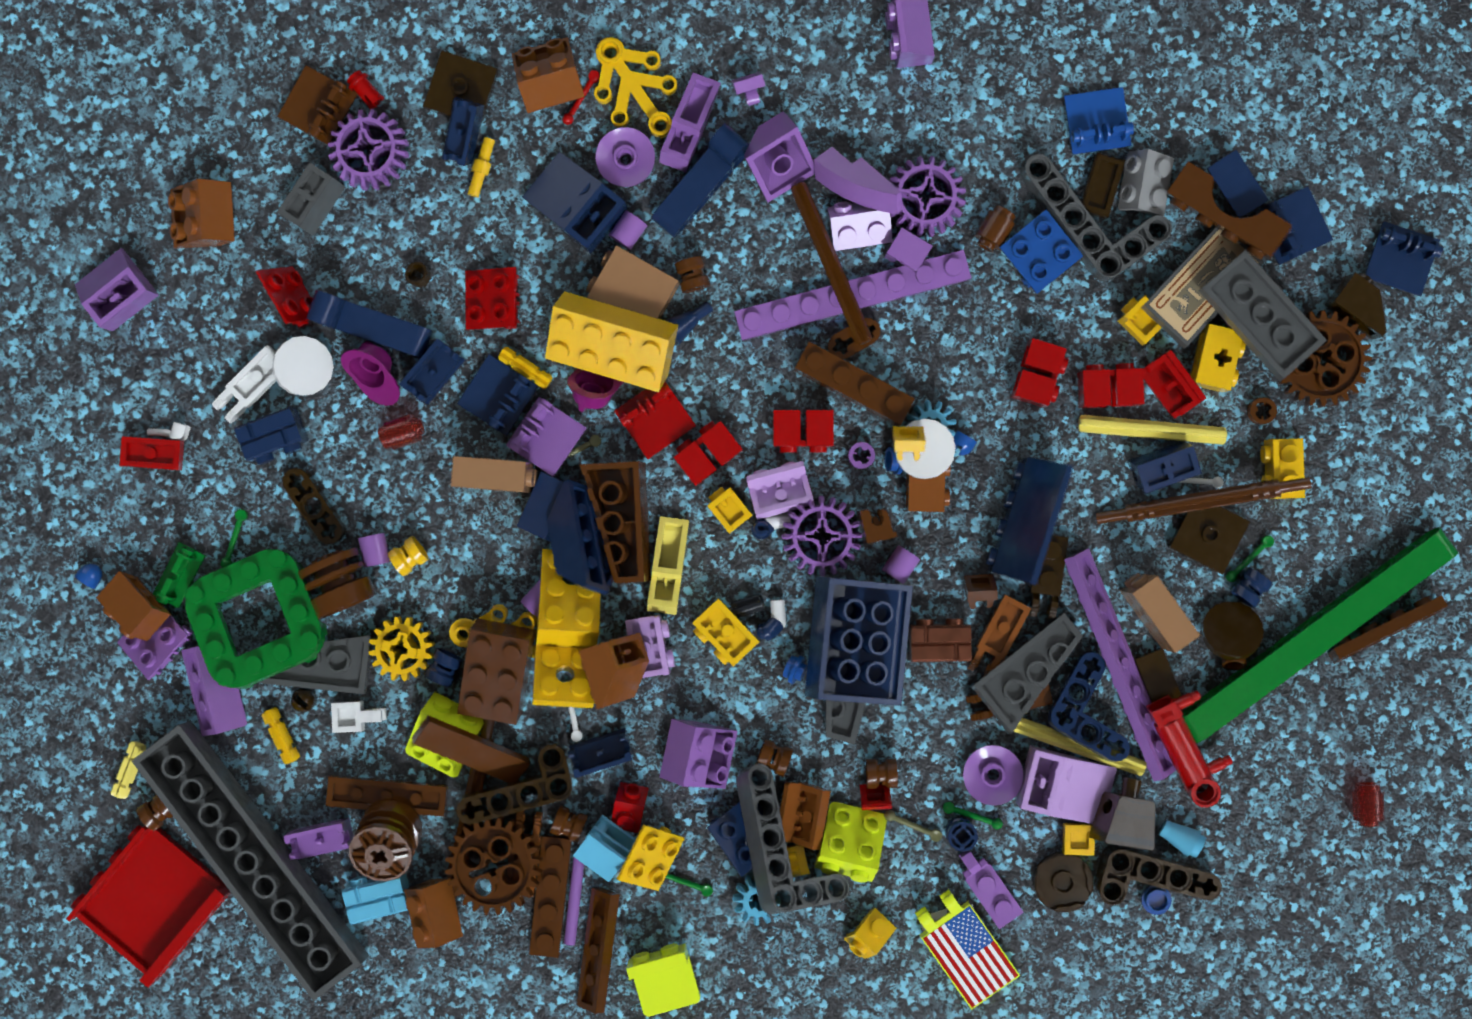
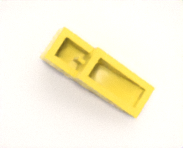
(668, 565)

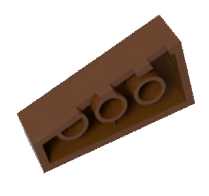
(621, 516)

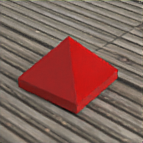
(875, 798)

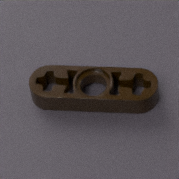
(307, 484)

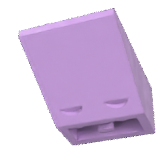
(1063, 785)

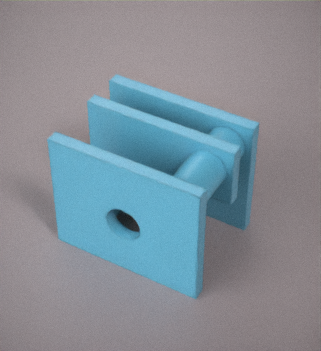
(605, 848)

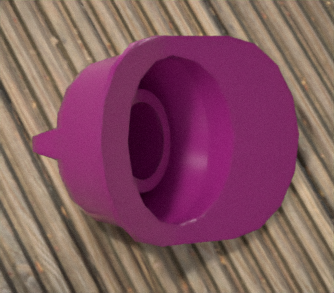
(371, 371)
(591, 389)

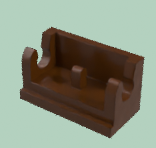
(878, 530)

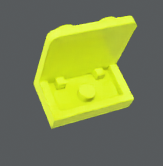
(446, 711)
(851, 842)
(664, 979)

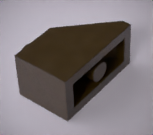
(1361, 303)

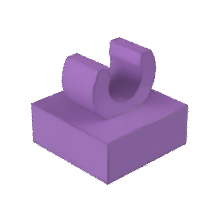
(748, 85)

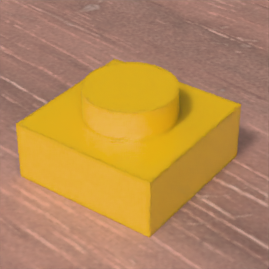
(1077, 840)

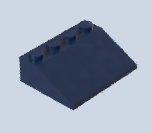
(1029, 519)
(858, 641)

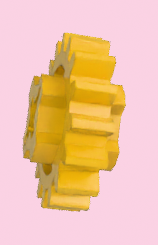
(398, 661)

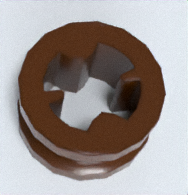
(1271, 412)

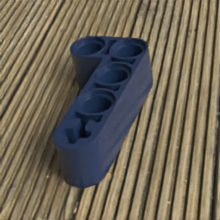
(702, 181)
(368, 324)

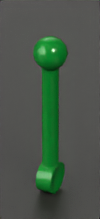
(240, 515)
(1266, 541)
(949, 808)
(705, 889)

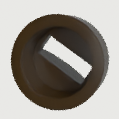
(412, 270)
(307, 696)

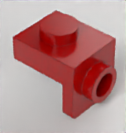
(629, 806)

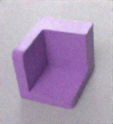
(908, 250)

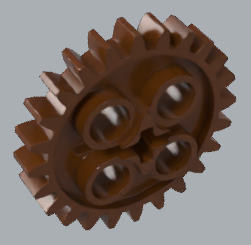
(1310, 384)
(504, 890)

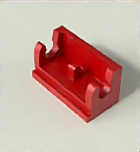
(1172, 384)

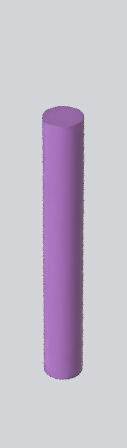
(574, 902)

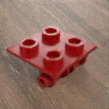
(287, 293)
(491, 298)
(654, 419)

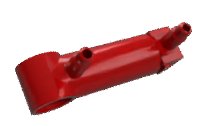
(1184, 750)

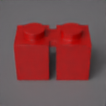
(1042, 358)
(1110, 387)
(788, 430)
(719, 443)

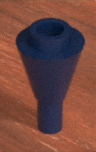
(688, 320)

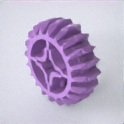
(344, 152)
(911, 195)
(846, 535)

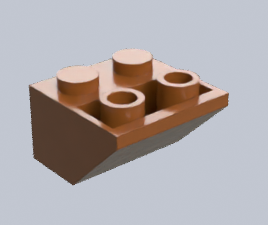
(547, 74)
(201, 214)
(615, 669)

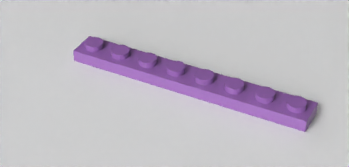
(868, 291)
(1119, 661)

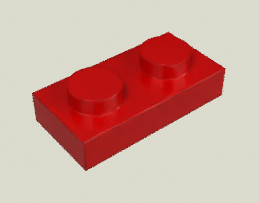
(151, 453)

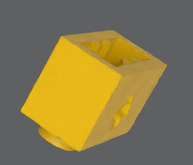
(1205, 368)

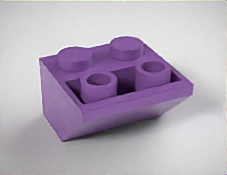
(911, 33)
(115, 291)
(698, 754)

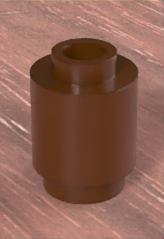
(995, 228)

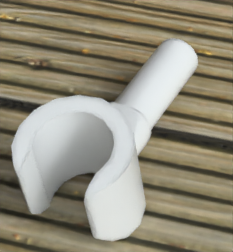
(178, 431)

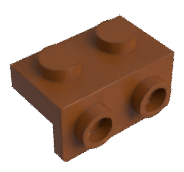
(804, 813)

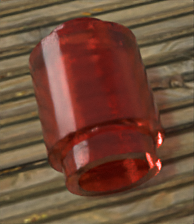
(401, 432)
(1368, 804)

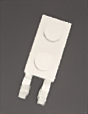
(248, 384)

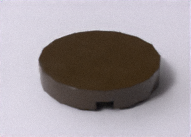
(1232, 630)
(1062, 882)

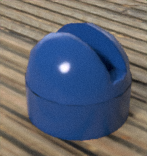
(965, 442)
(89, 575)

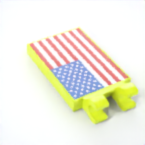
(966, 951)

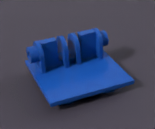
(1098, 121)
(1041, 252)

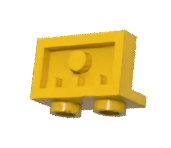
(1283, 462)
(725, 633)

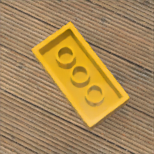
(611, 341)

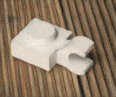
(351, 716)

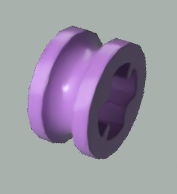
(858, 464)

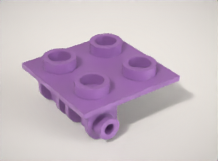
(546, 436)
(157, 652)

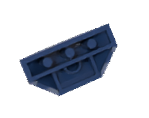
(577, 540)

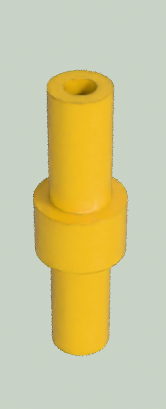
(481, 167)

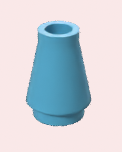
(1185, 839)

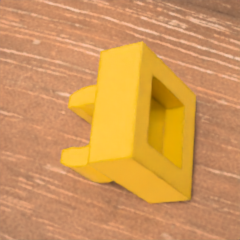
(908, 440)
(798, 860)

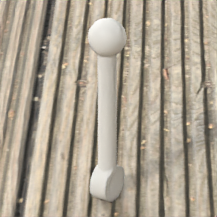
(1217, 482)
(577, 734)

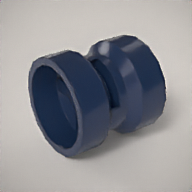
(1251, 587)
(443, 667)
(960, 828)

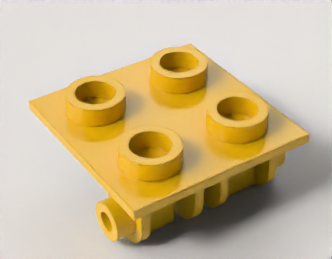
(650, 857)

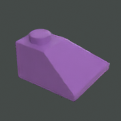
(778, 156)

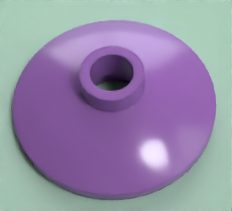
(620, 143)
(993, 791)

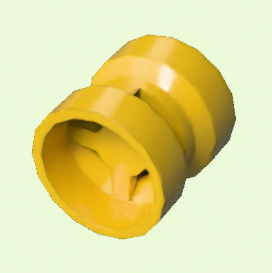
(408, 556)

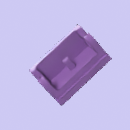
(319, 838)

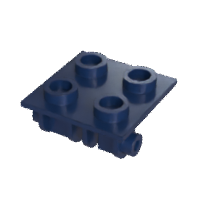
(1307, 224)
(1402, 258)
(497, 395)
(732, 838)

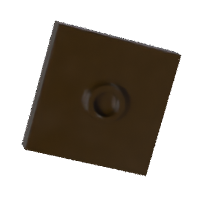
(461, 79)
(1209, 537)

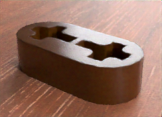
(853, 348)

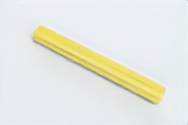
(1152, 429)
(1050, 736)

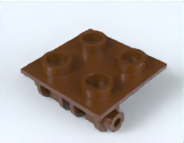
(317, 104)

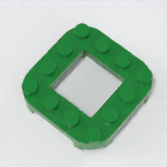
(212, 633)

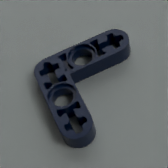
(1078, 719)

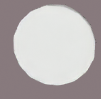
(302, 366)
(937, 455)

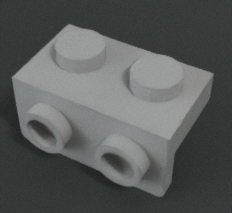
(1145, 182)

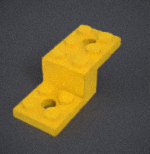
(565, 625)

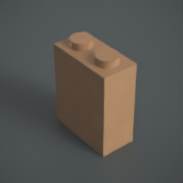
(632, 284)
(493, 474)
(1159, 612)

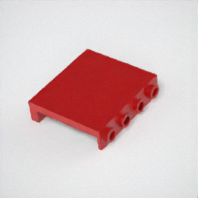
(150, 901)

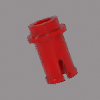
(367, 92)

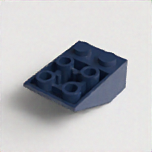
(575, 202)

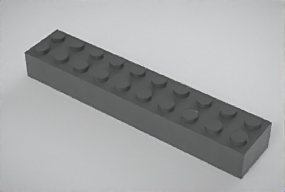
(251, 859)

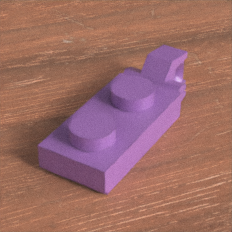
(990, 890)

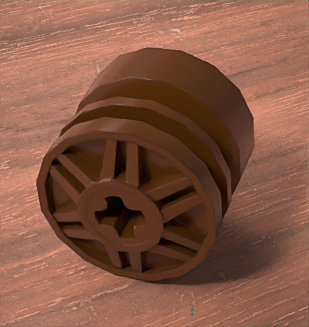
(337, 582)
(385, 840)

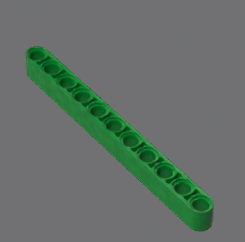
(1319, 633)

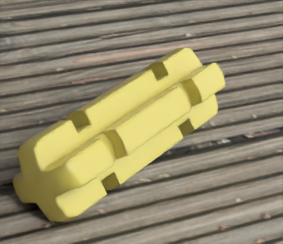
(127, 770)

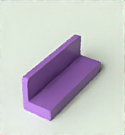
(216, 706)

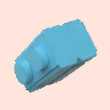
(374, 898)

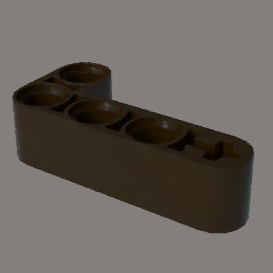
(512, 790)
(1158, 876)

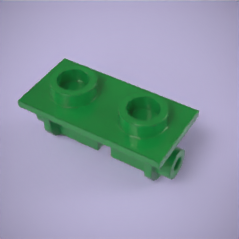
(178, 575)

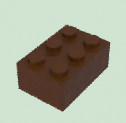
(496, 671)

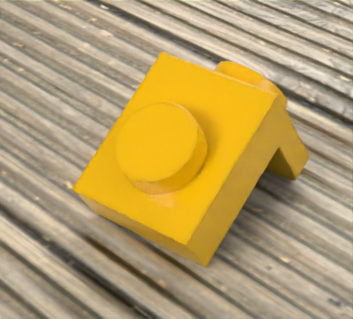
(1137, 321)
(728, 509)
(870, 934)

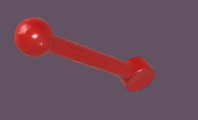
(594, 77)

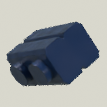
(271, 435)

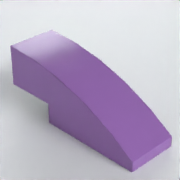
(689, 122)
(857, 182)

